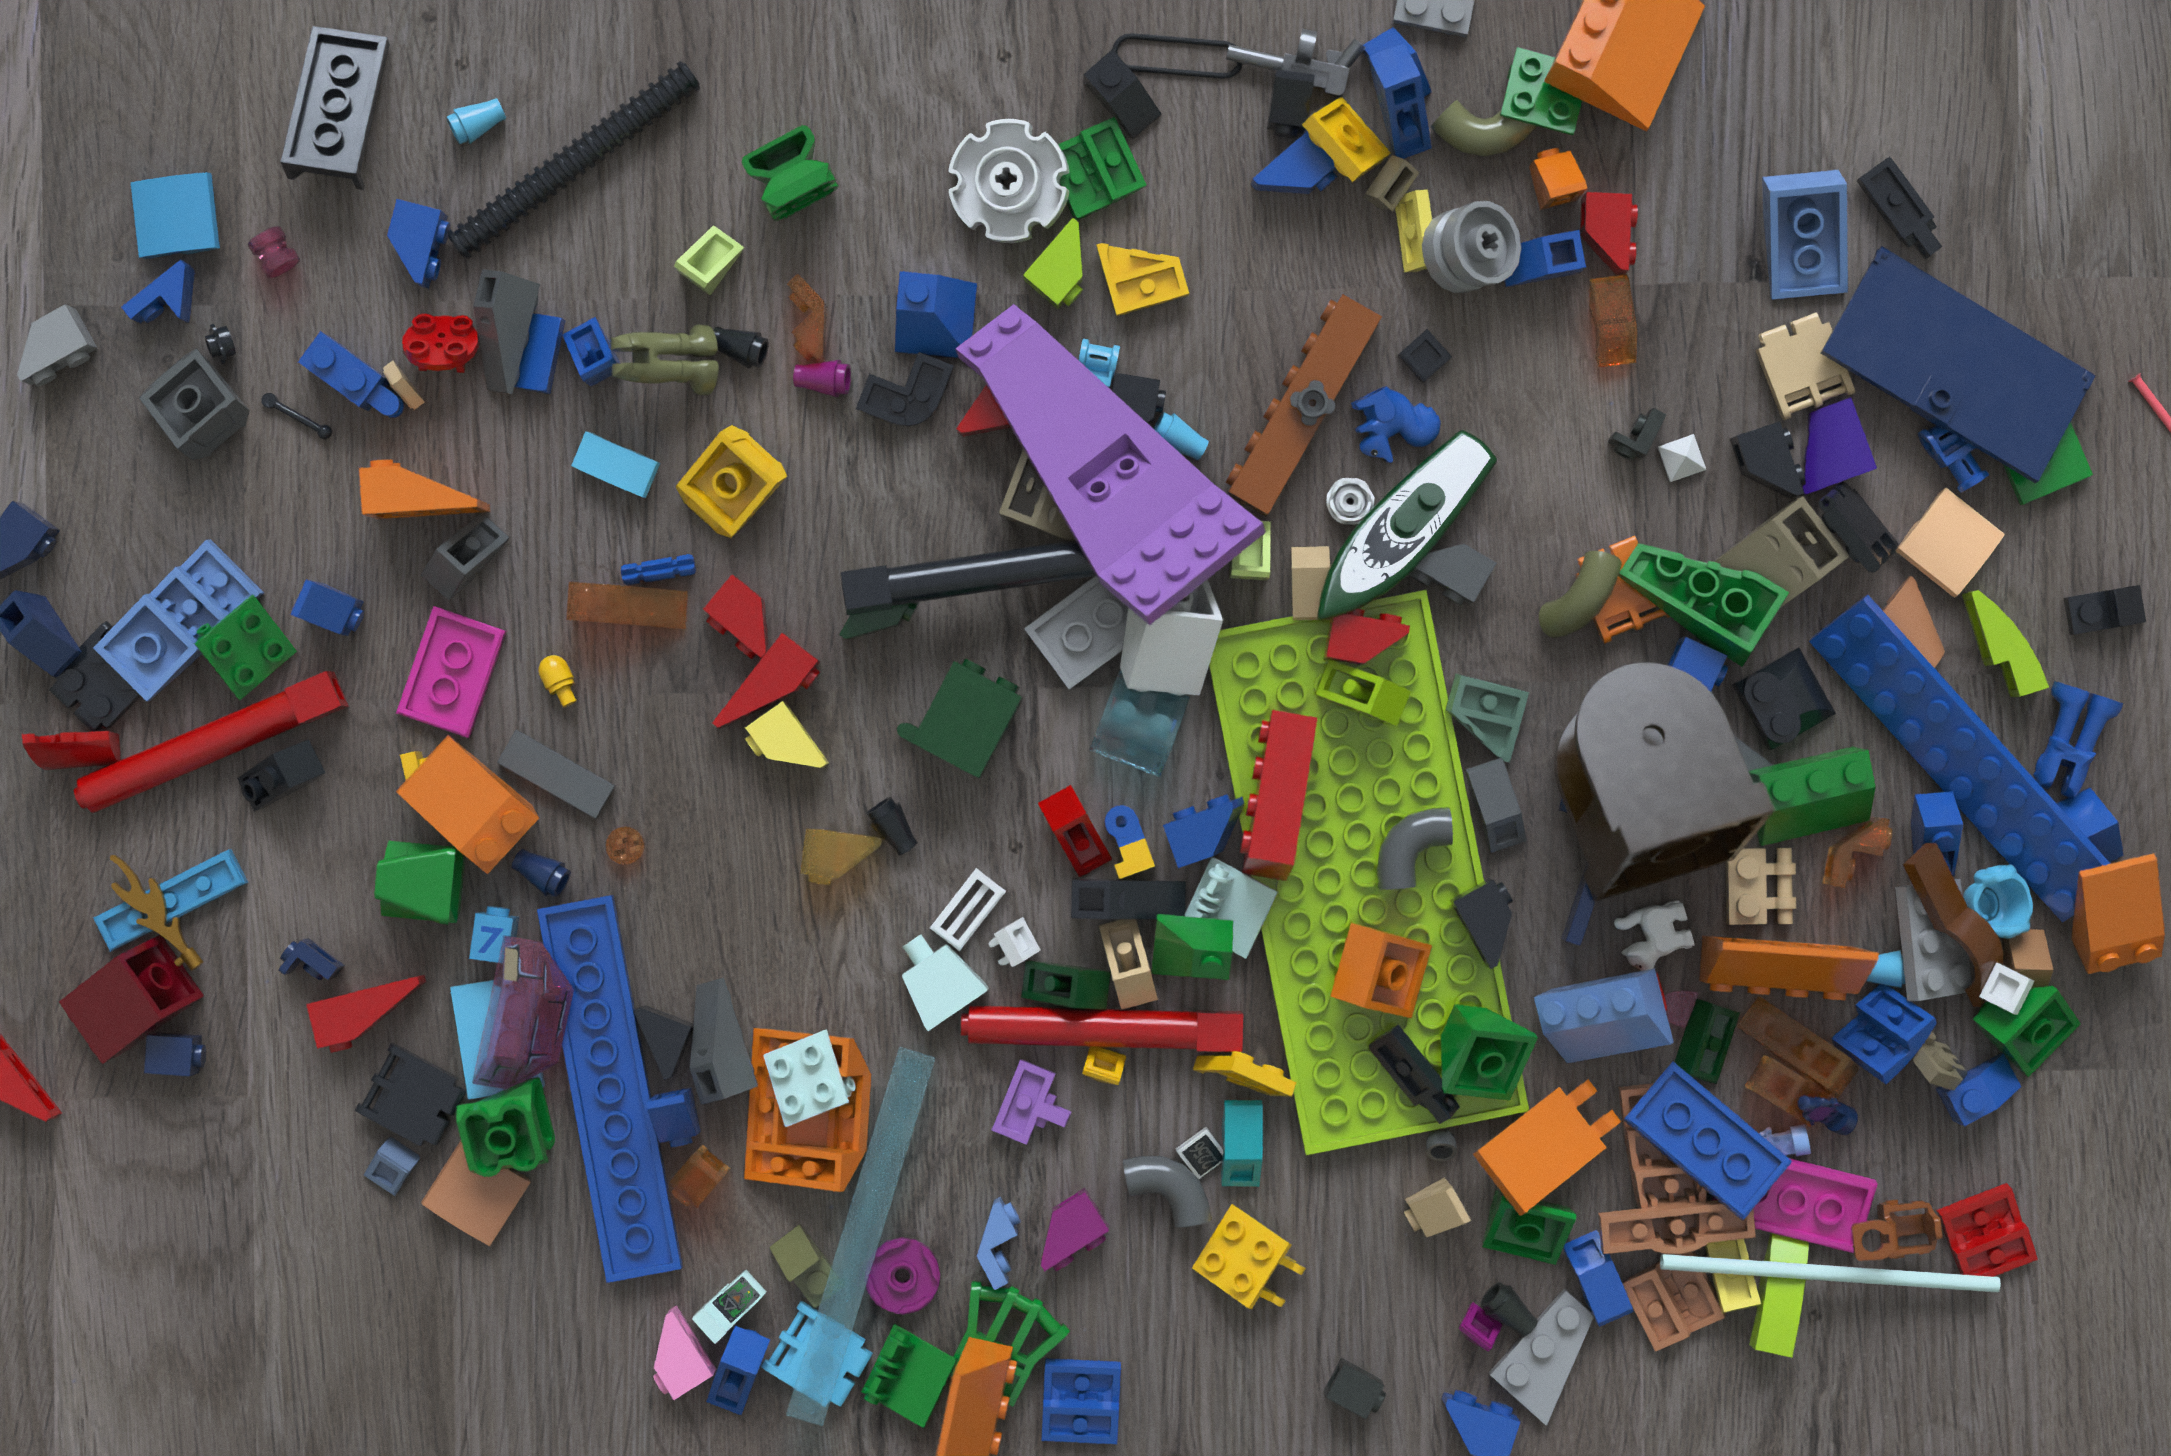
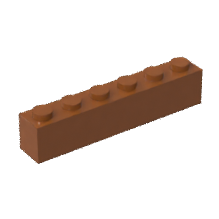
(1286, 437)

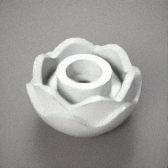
(1345, 489)

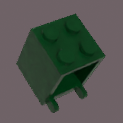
(966, 718)

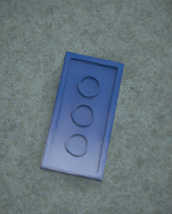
(1707, 1140)

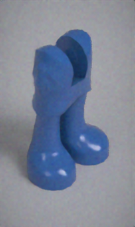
(2058, 748)

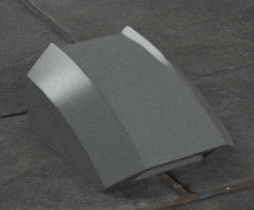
(195, 406)

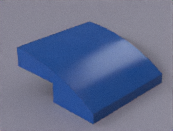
(1884, 1033)
(1081, 1401)

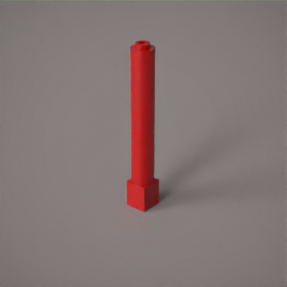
(211, 742)
(1104, 1028)

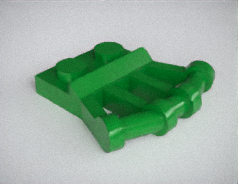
(1034, 1311)

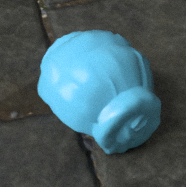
(2001, 900)

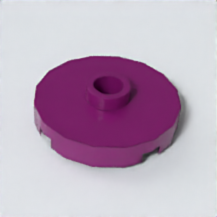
(908, 1295)

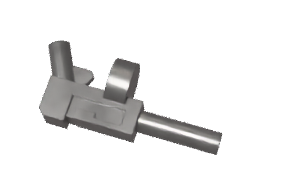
(1328, 75)

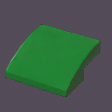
(1099, 169)

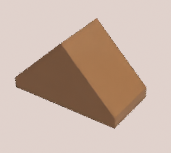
(2029, 956)

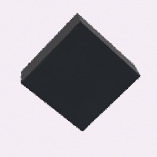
(1424, 356)

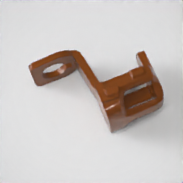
(1893, 1227)

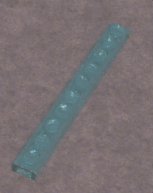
(860, 1236)

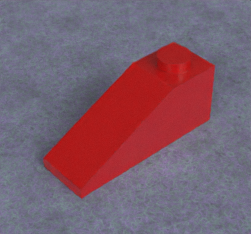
(776, 676)
(353, 1014)
(21, 1088)

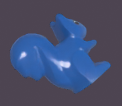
(1392, 413)

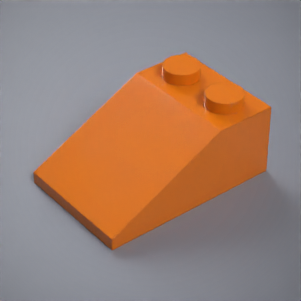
(398, 493)
(468, 804)
(2118, 915)

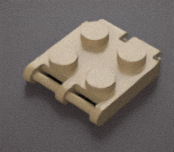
(1798, 368)

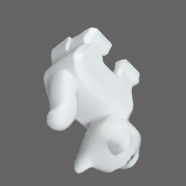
(1659, 931)

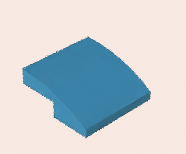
(175, 215)

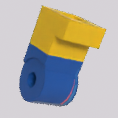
(1125, 827)

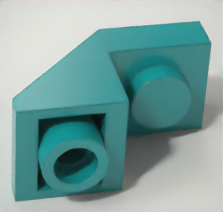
(1242, 1143)

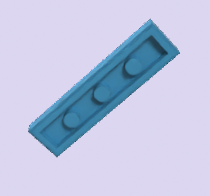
(182, 895)

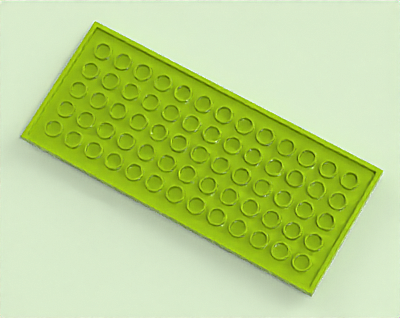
(1357, 789)

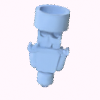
(1790, 1142)

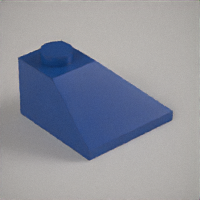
(933, 314)

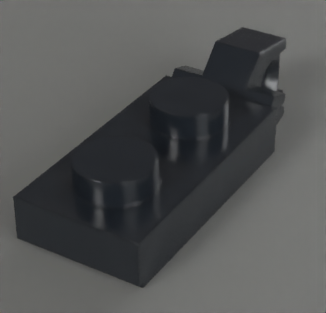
(1901, 206)
(1413, 1073)

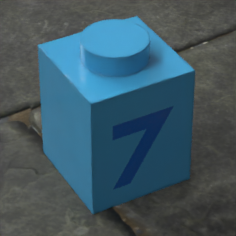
(489, 933)

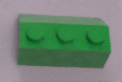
(1816, 794)

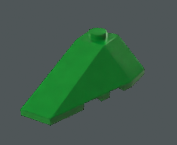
(1713, 602)

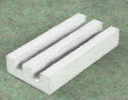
(948, 935)

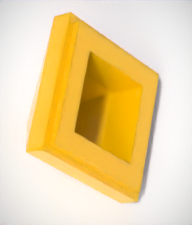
(1104, 1065)

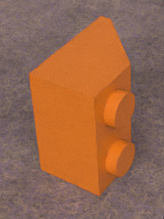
(1381, 970)

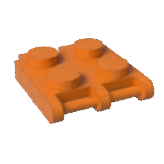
(1624, 601)

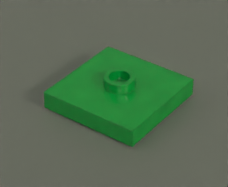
(2064, 468)

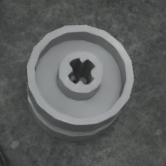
(1471, 247)

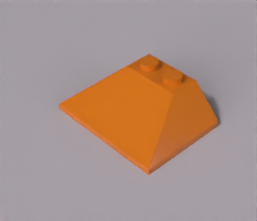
(815, 1151)

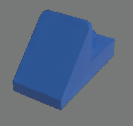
(171, 287)

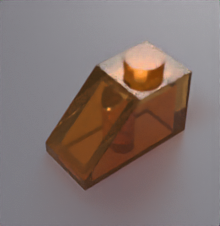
(698, 1177)

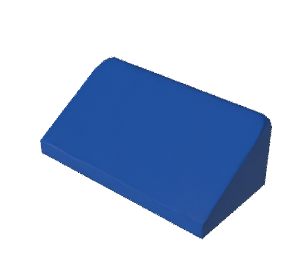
(541, 353)

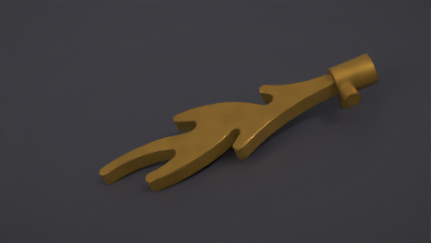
(155, 907)

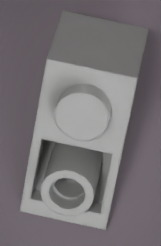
(53, 344)

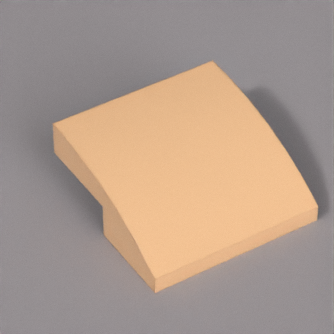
(1950, 542)

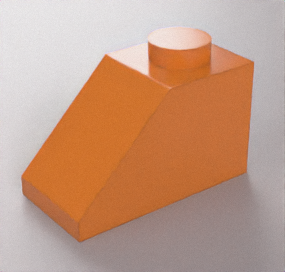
(1556, 178)

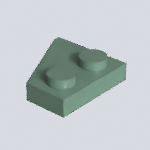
(1488, 712)

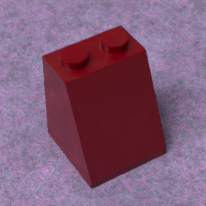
(130, 998)

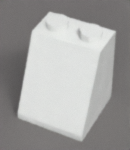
(1175, 648)

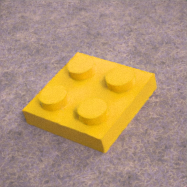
(1346, 139)

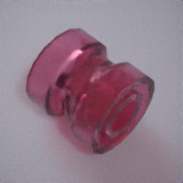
(273, 250)

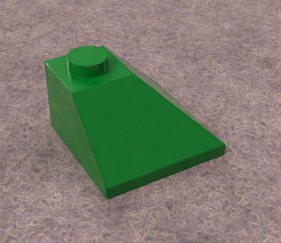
(1192, 947)
(2033, 1033)
(1483, 1053)

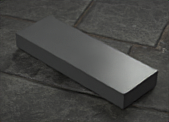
(556, 774)

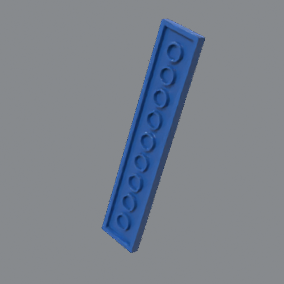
(1959, 752)
(611, 1092)

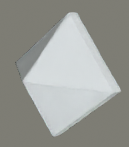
(1681, 458)

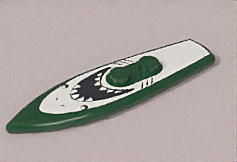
(1405, 525)

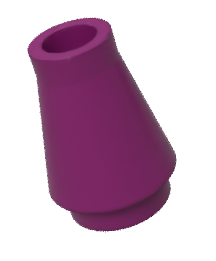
(824, 377)

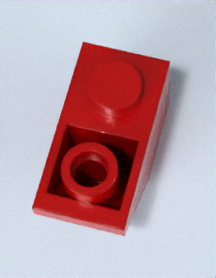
(1607, 228)
(742, 614)
(1361, 638)

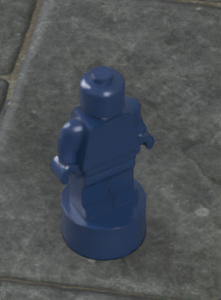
(1834, 1114)

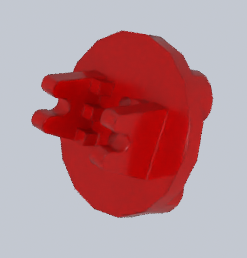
(440, 342)

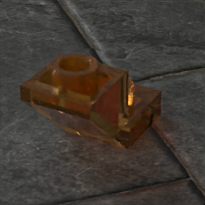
(1614, 320)
(812, 330)
(1869, 838)

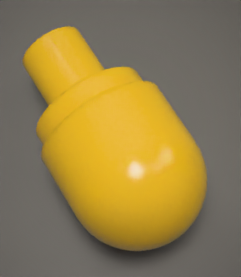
(557, 678)

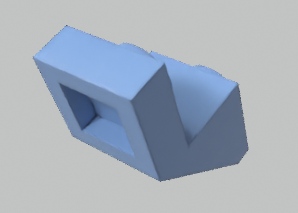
(999, 1228)

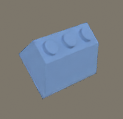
(1605, 1016)

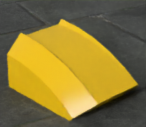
(730, 481)

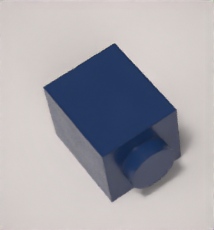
(174, 1054)

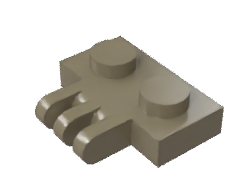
(1939, 1064)

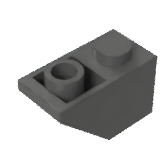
(1457, 570)

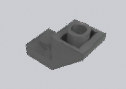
(1497, 805)

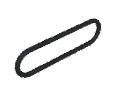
(1177, 40)

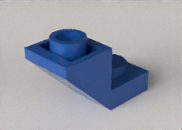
(1598, 1278)

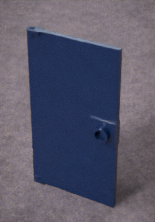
(1958, 364)

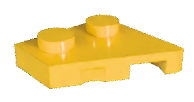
(1242, 1072)

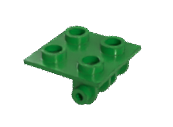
(1534, 100)
(244, 647)
(909, 1376)

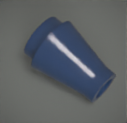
(542, 872)

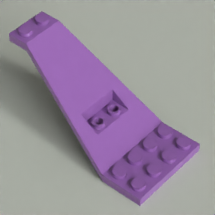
(1152, 526)

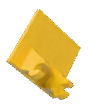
(1244, 1257)

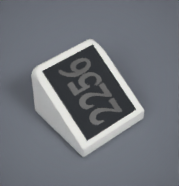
(1201, 1152)

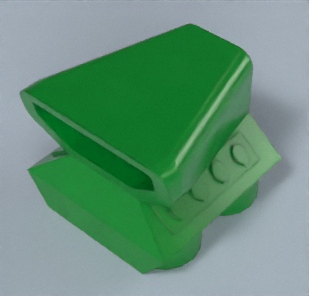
(790, 173)
(420, 882)
(507, 1129)

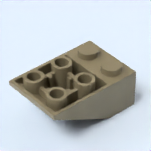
(1031, 504)
(1788, 549)

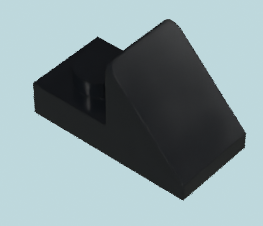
(2104, 610)

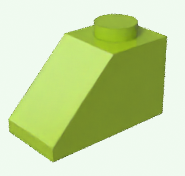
(1059, 268)
(1363, 692)

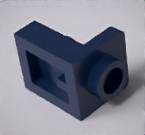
(317, 960)

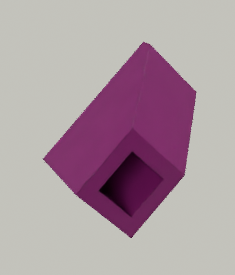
(1071, 1227)

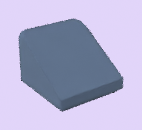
(392, 1165)

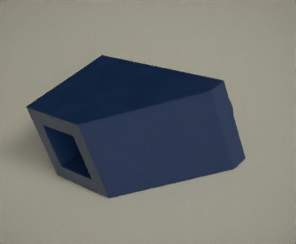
(37, 631)

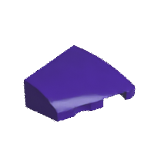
(1835, 447)

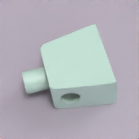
(939, 981)

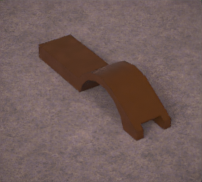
(1952, 915)

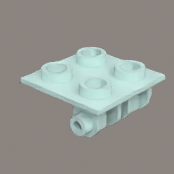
(1233, 896)
(807, 1078)

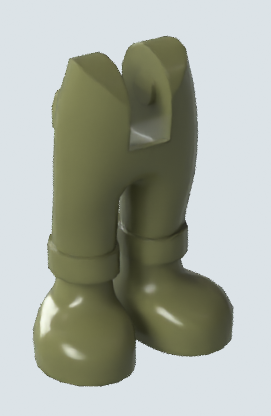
(649, 369)

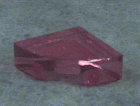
(1680, 1006)

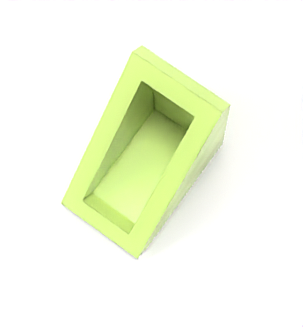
(709, 259)
(1254, 560)

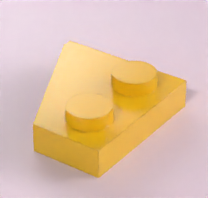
(1140, 278)

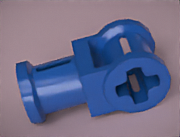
(1954, 454)

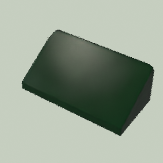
(1706, 1040)

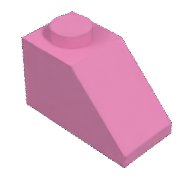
(680, 1357)

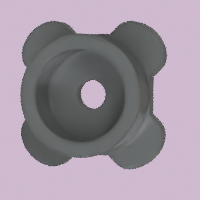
(1323, 403)

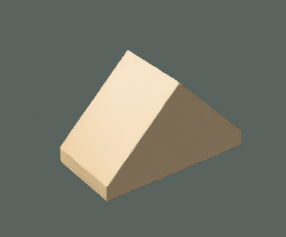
(1308, 578)

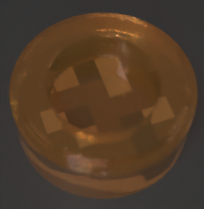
(625, 845)

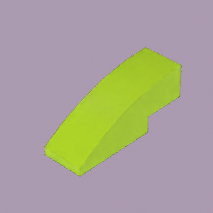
(2004, 644)
(1781, 1299)

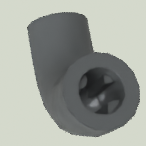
(1407, 841)
(1171, 1181)

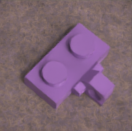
(1029, 1103)

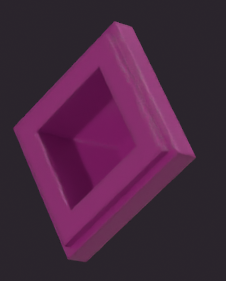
(1479, 1327)

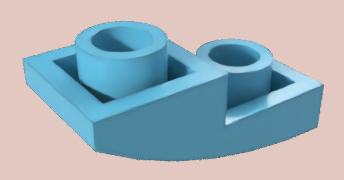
(615, 464)

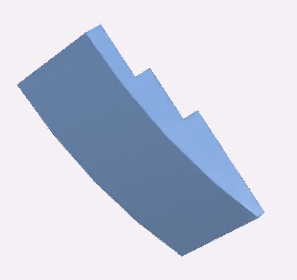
(159, 632)

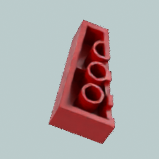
(1279, 795)

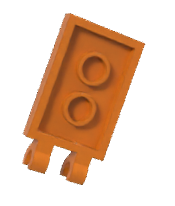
(1544, 1147)

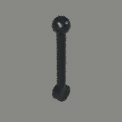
(271, 401)

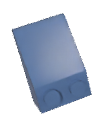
(1806, 233)

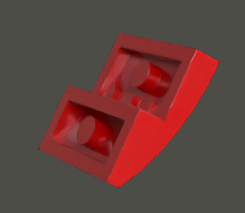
(1987, 1233)

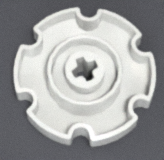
(1030, 201)

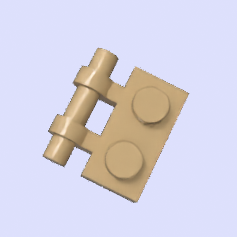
(1747, 887)

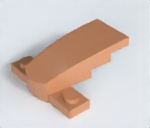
(1670, 1204)

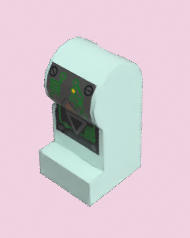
(728, 1306)

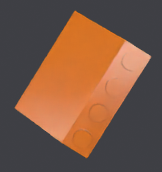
(1624, 54)
(1784, 966)
(977, 1400)

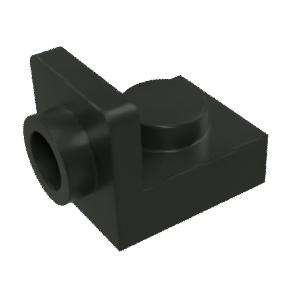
(1644, 430)

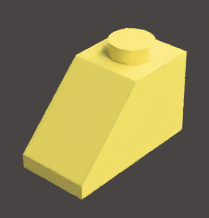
(784, 738)

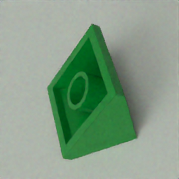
(1533, 1235)

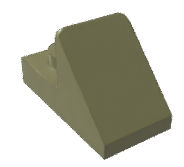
(803, 1263)

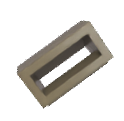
(1386, 178)

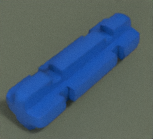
(658, 569)

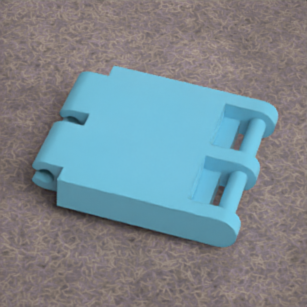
(854, 1360)

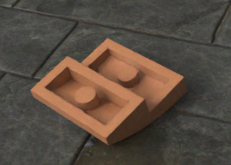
(473, 1201)
(1672, 1303)

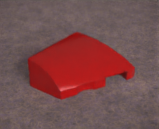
(73, 749)

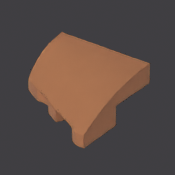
(1912, 617)

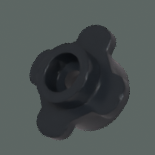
(220, 343)

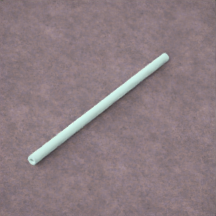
(1829, 1273)

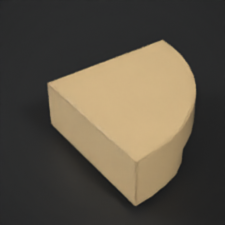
(402, 385)

